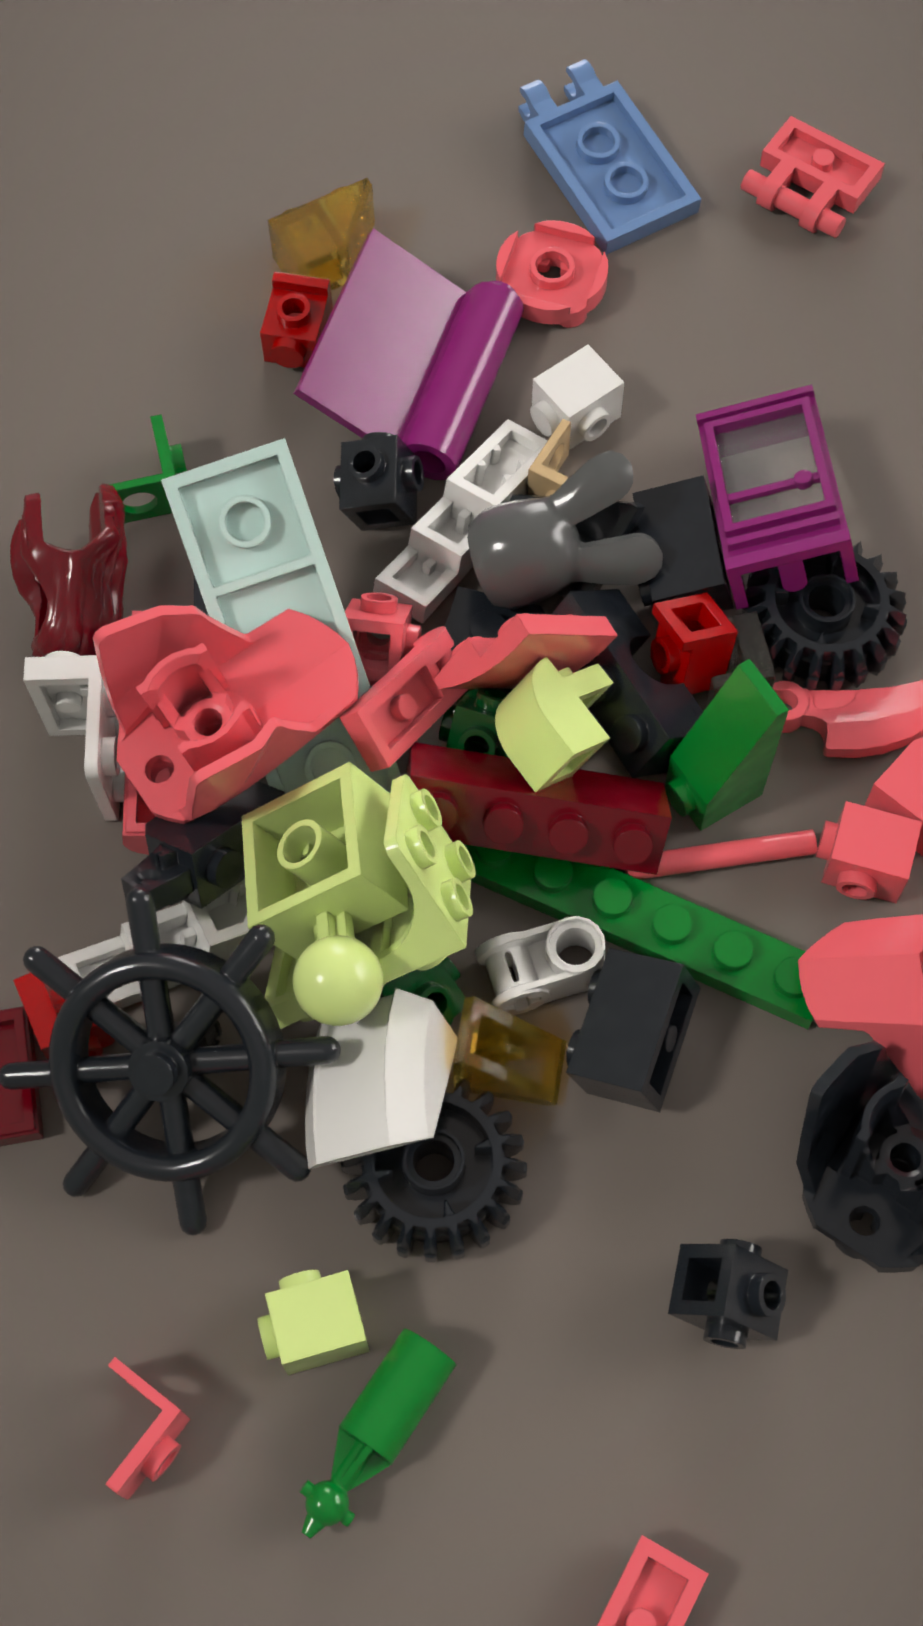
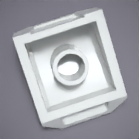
(383, 1084)

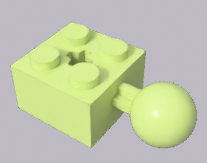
(318, 880)

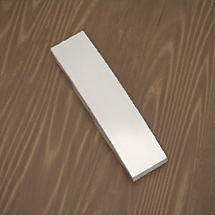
(438, 542)
(214, 928)

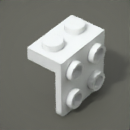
(75, 702)

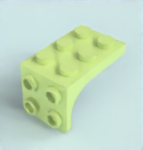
(438, 898)

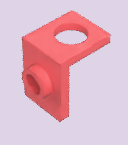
(156, 1447)

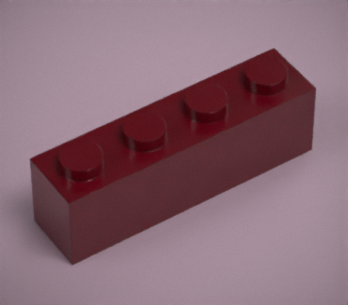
(579, 819)

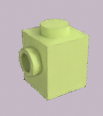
(312, 1321)

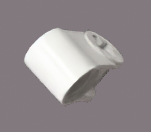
(536, 963)

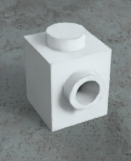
(579, 391)

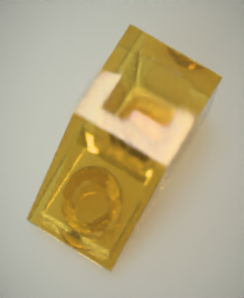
(324, 234)

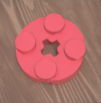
(558, 299)

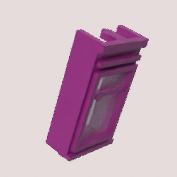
(774, 488)

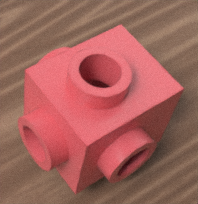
(381, 615)

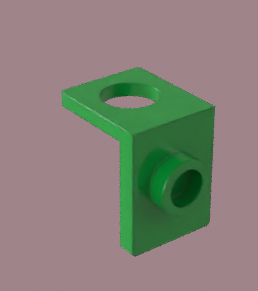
(171, 462)

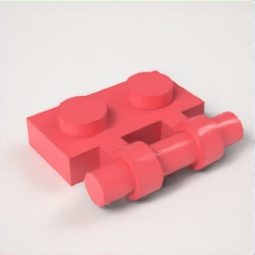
(818, 164)

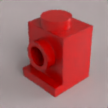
(295, 318)
(691, 641)

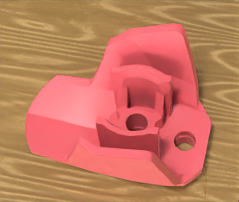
(217, 700)
(871, 982)

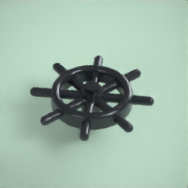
(168, 1061)

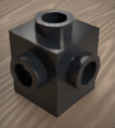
(378, 481)
(729, 1292)

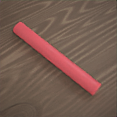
(733, 853)

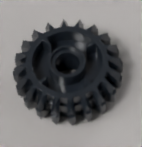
(834, 648)
(450, 1206)

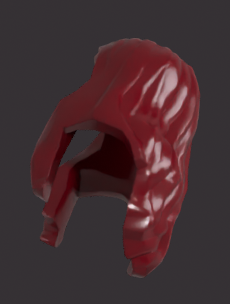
(69, 588)

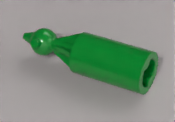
(377, 1426)

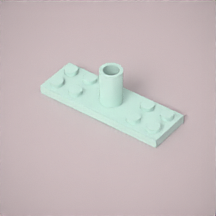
(257, 558)

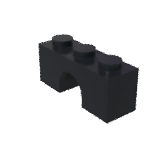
(636, 712)

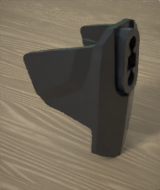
(853, 1142)

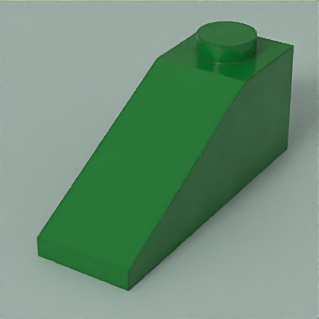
(727, 749)

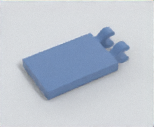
(606, 159)

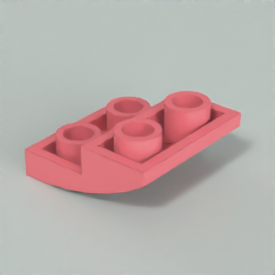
(520, 645)

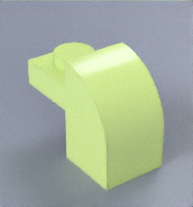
(548, 722)

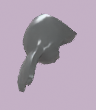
(534, 549)

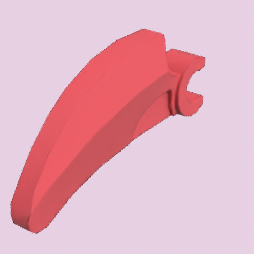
(856, 720)

